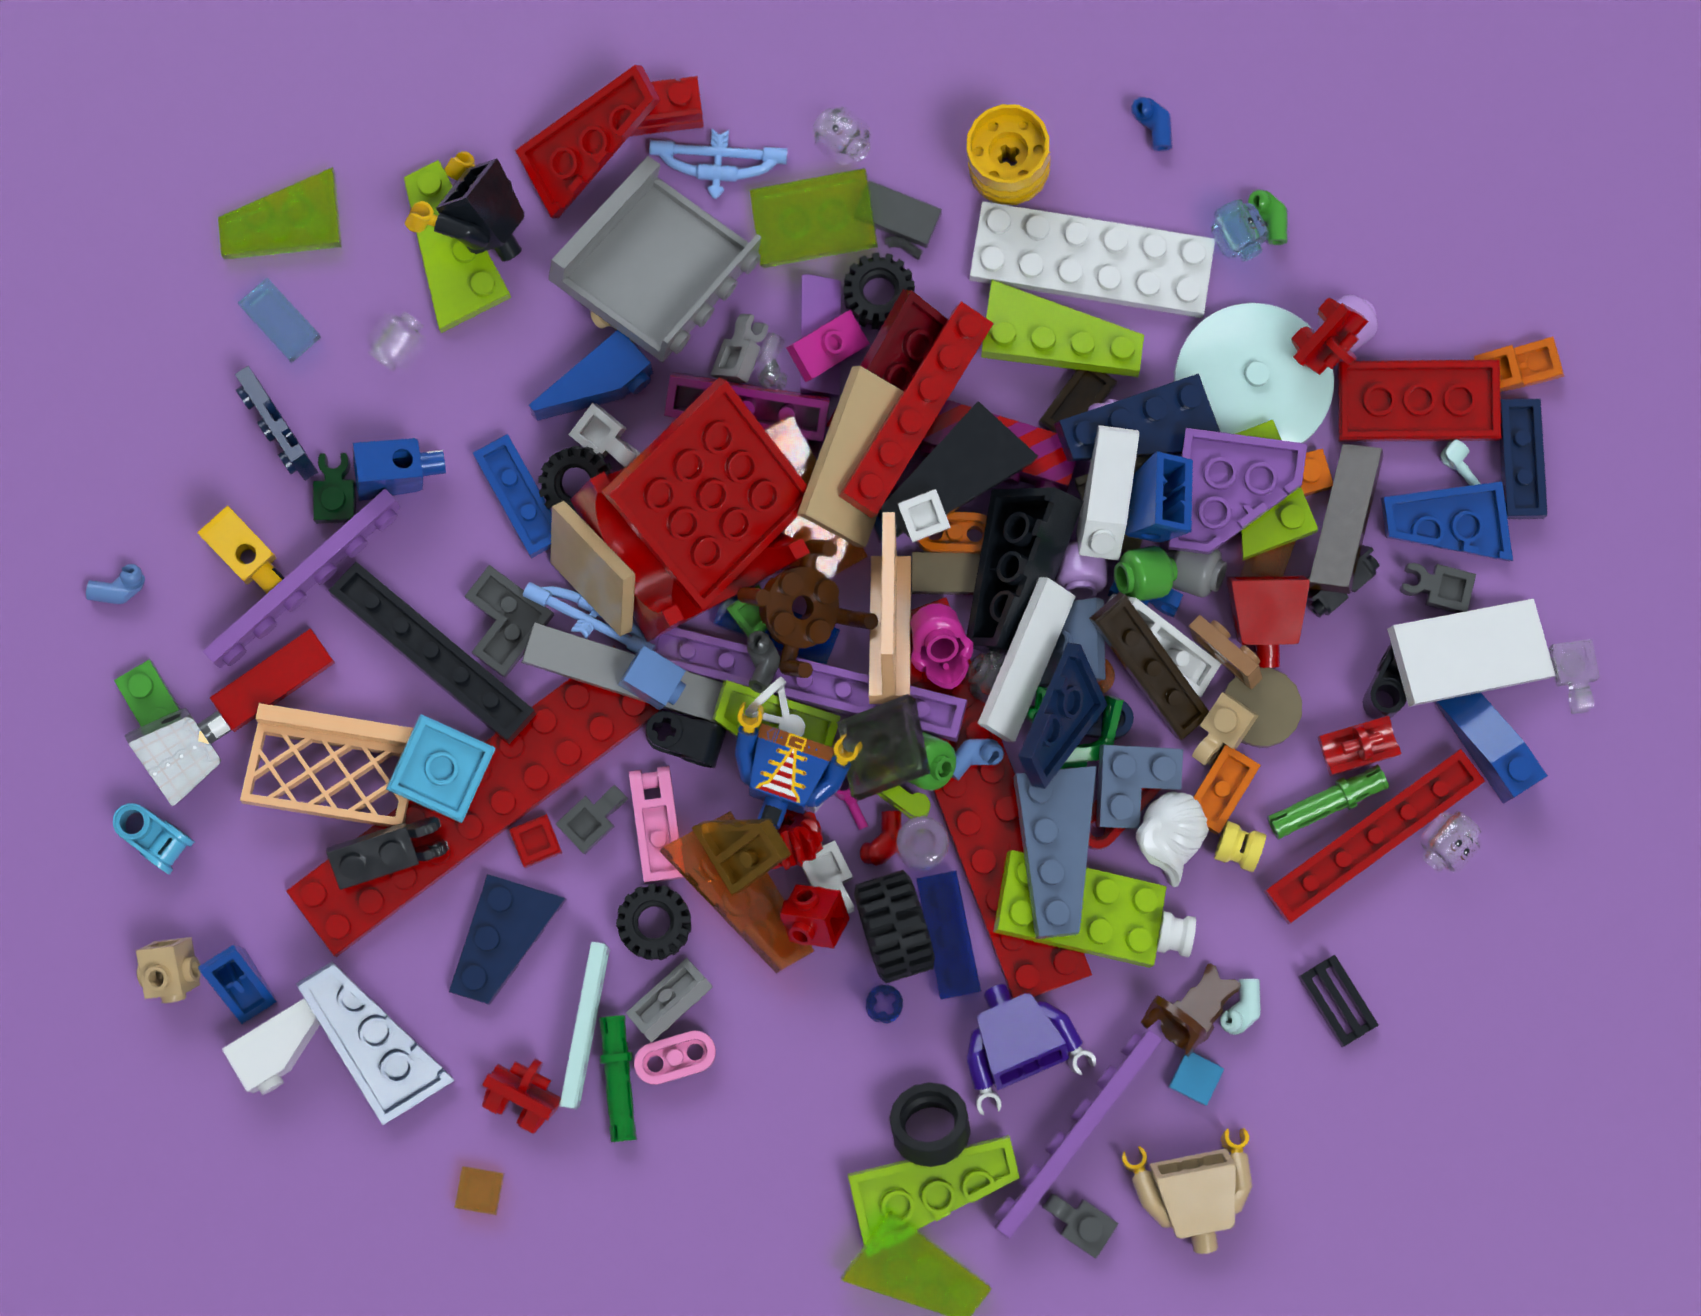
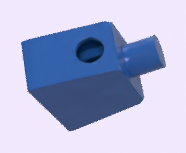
(377, 468)
(1161, 499)

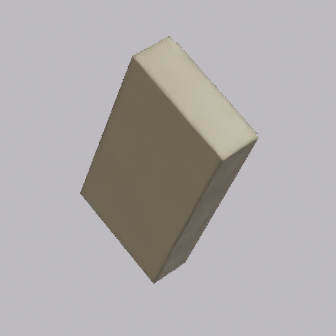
(944, 573)

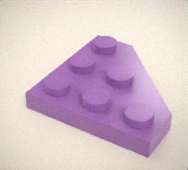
(1235, 483)

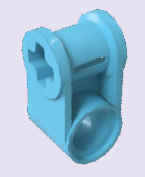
(157, 839)

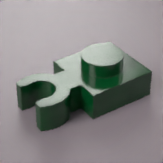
(334, 498)

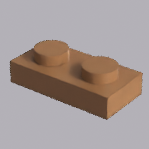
(1215, 640)

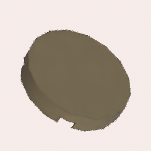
(1275, 702)

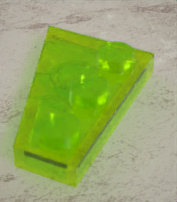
(285, 221)
(915, 1270)

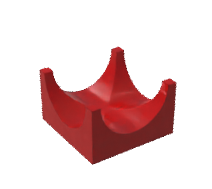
(657, 597)

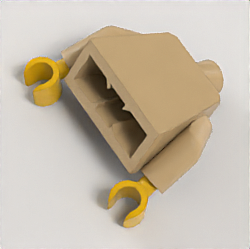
(1196, 1191)

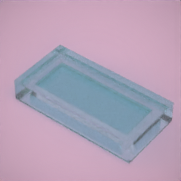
(279, 320)

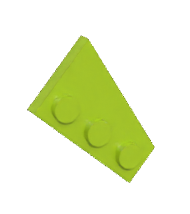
(1285, 521)

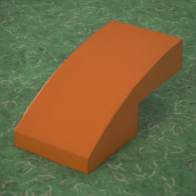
(1526, 364)

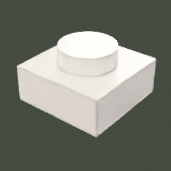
(924, 515)

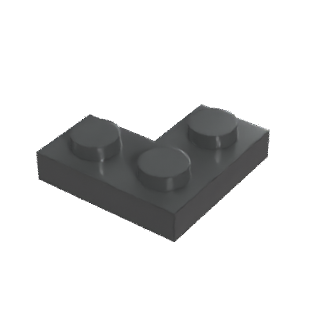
(513, 617)

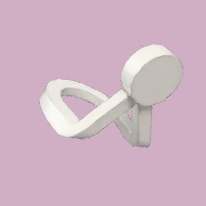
(788, 722)

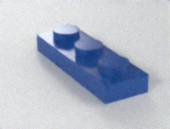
(517, 493)

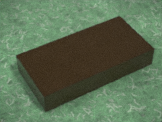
(1077, 396)

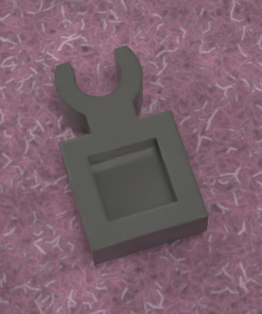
(1446, 587)

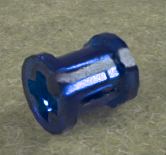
(886, 991)

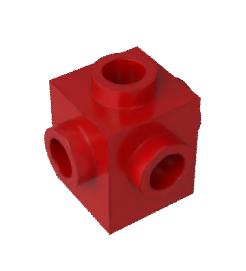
(814, 916)

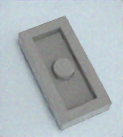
(669, 1000)

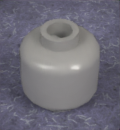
(1198, 572)

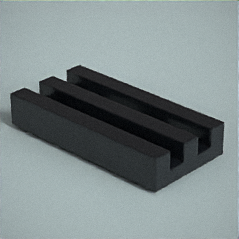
(1351, 991)

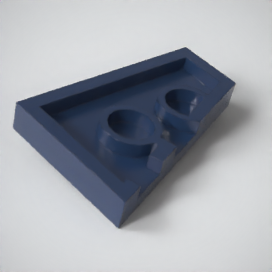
(1063, 718)
(500, 935)

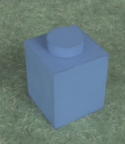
(653, 678)

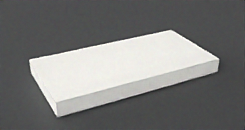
(1471, 652)

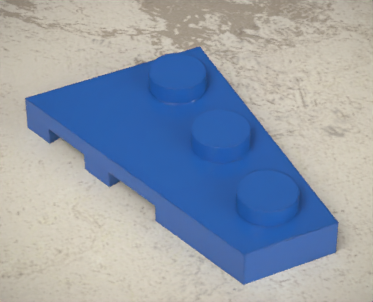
(1452, 519)

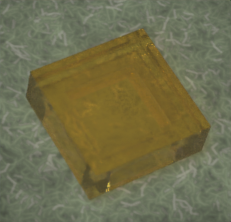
(479, 1190)

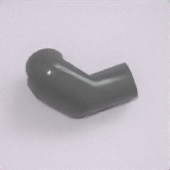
(765, 659)

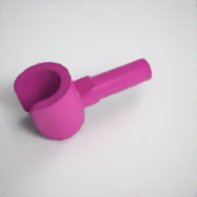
(853, 807)

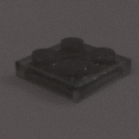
(891, 747)

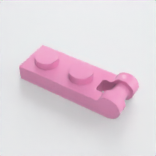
(655, 823)

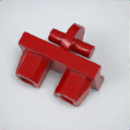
(1331, 340)
(1359, 745)
(523, 1087)

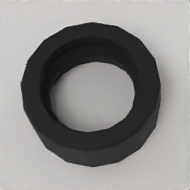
(923, 1097)

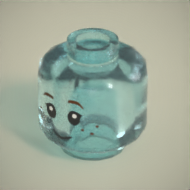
(1239, 230)

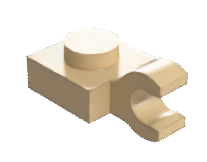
(1226, 724)

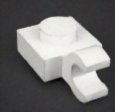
(603, 433)
(830, 871)

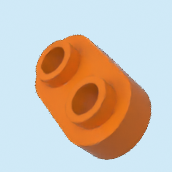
(955, 538)

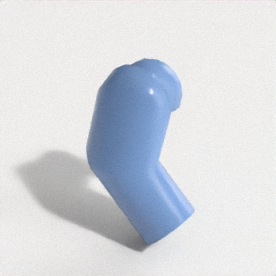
(121, 590)

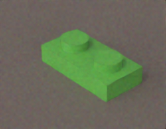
(146, 693)

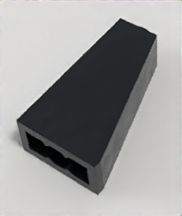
(964, 464)

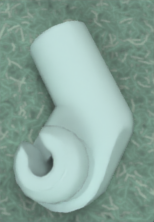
(1245, 1011)

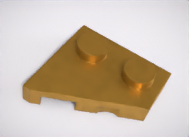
(741, 849)

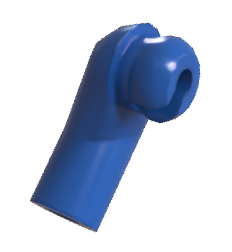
(1156, 119)

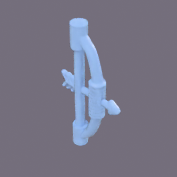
(719, 149)
(585, 622)

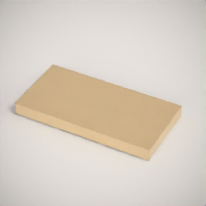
(855, 424)

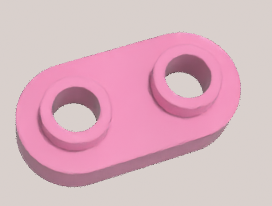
(675, 1057)

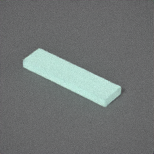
(585, 1026)

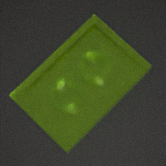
(814, 218)

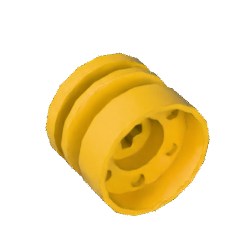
(1014, 134)

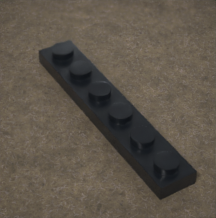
(432, 652)

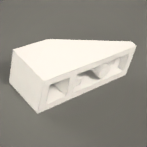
(1107, 493)
(1190, 659)
(272, 1048)

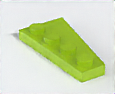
(458, 280)
(1056, 336)
(931, 1193)

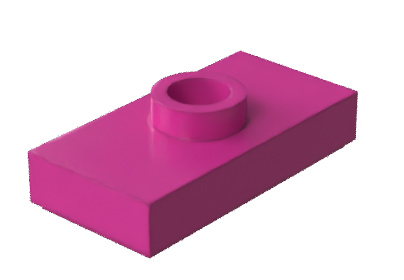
(827, 345)

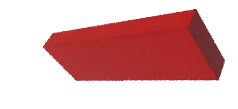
(272, 679)

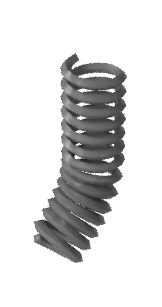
(904, 245)

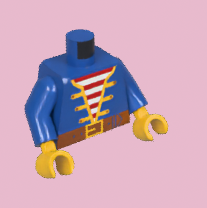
(788, 768)

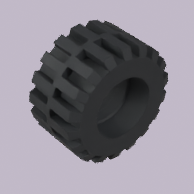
(894, 926)

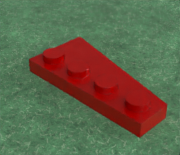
(583, 140)

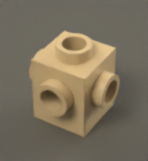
(168, 969)

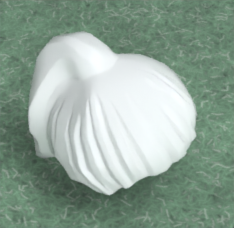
(1172, 833)

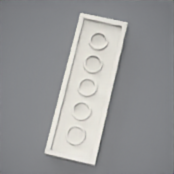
(1092, 259)

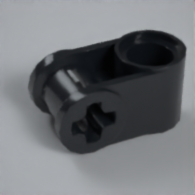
(1387, 680)
(693, 741)

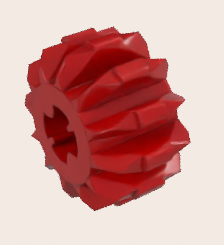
(801, 836)

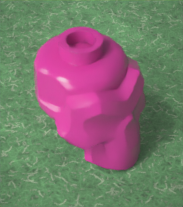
(940, 645)

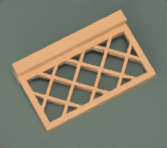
(892, 605)
(330, 731)

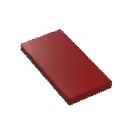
(1419, 400)

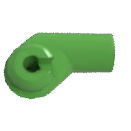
(1273, 213)

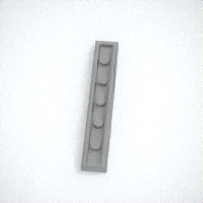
(605, 666)

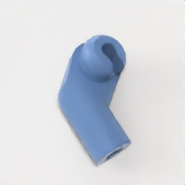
(977, 753)

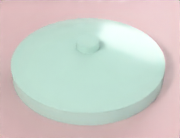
(1252, 374)

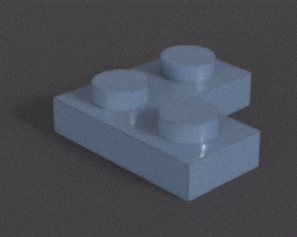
(1123, 775)

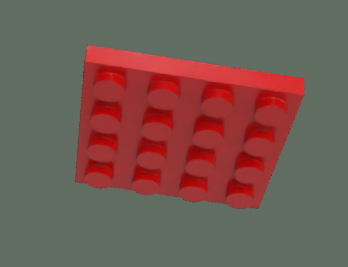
(708, 493)

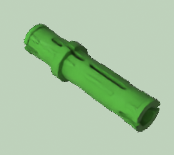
(1335, 798)

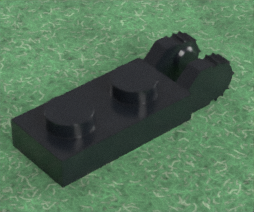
(383, 852)

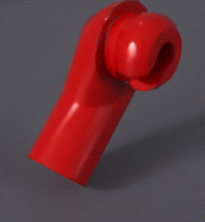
(884, 845)

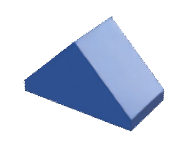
(238, 983)

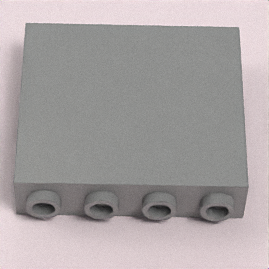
(652, 263)

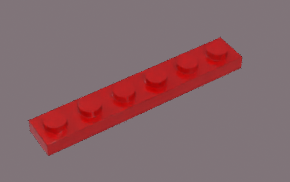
(916, 410)
(1374, 836)

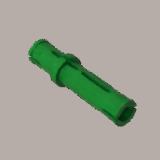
(617, 1076)

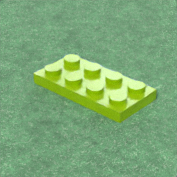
(1117, 915)

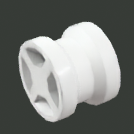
(1176, 934)

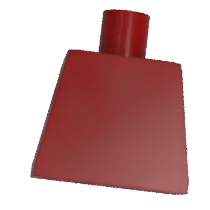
(1268, 613)

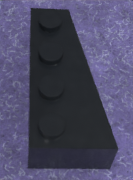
(1020, 543)

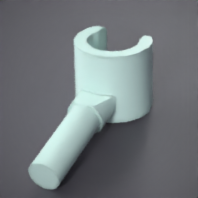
(1453, 457)

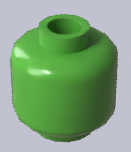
(1145, 573)
(941, 763)

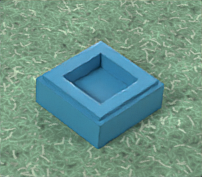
(1196, 1078)

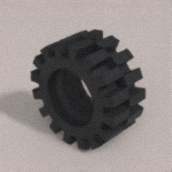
(864, 272)
(562, 461)
(629, 915)

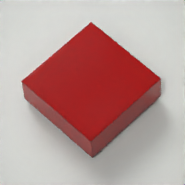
(535, 841)

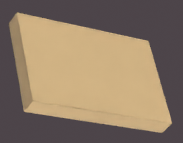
(592, 568)

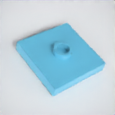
(440, 768)

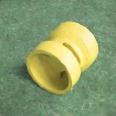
(1231, 842)

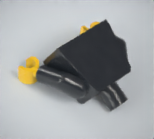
(477, 209)

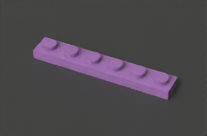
(291, 590)
(1063, 1146)

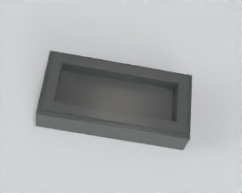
(903, 215)

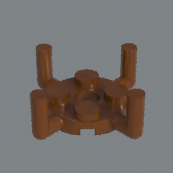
(820, 615)

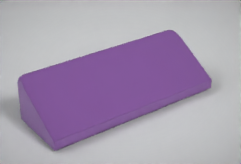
(818, 306)

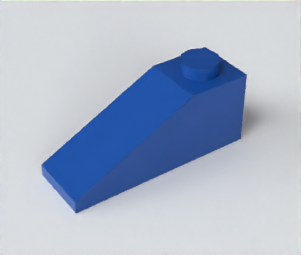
(599, 378)
(1493, 745)

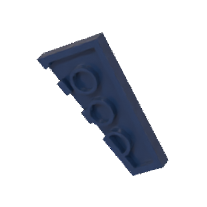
(1157, 414)

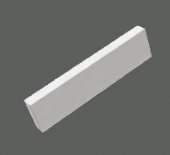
(1026, 659)

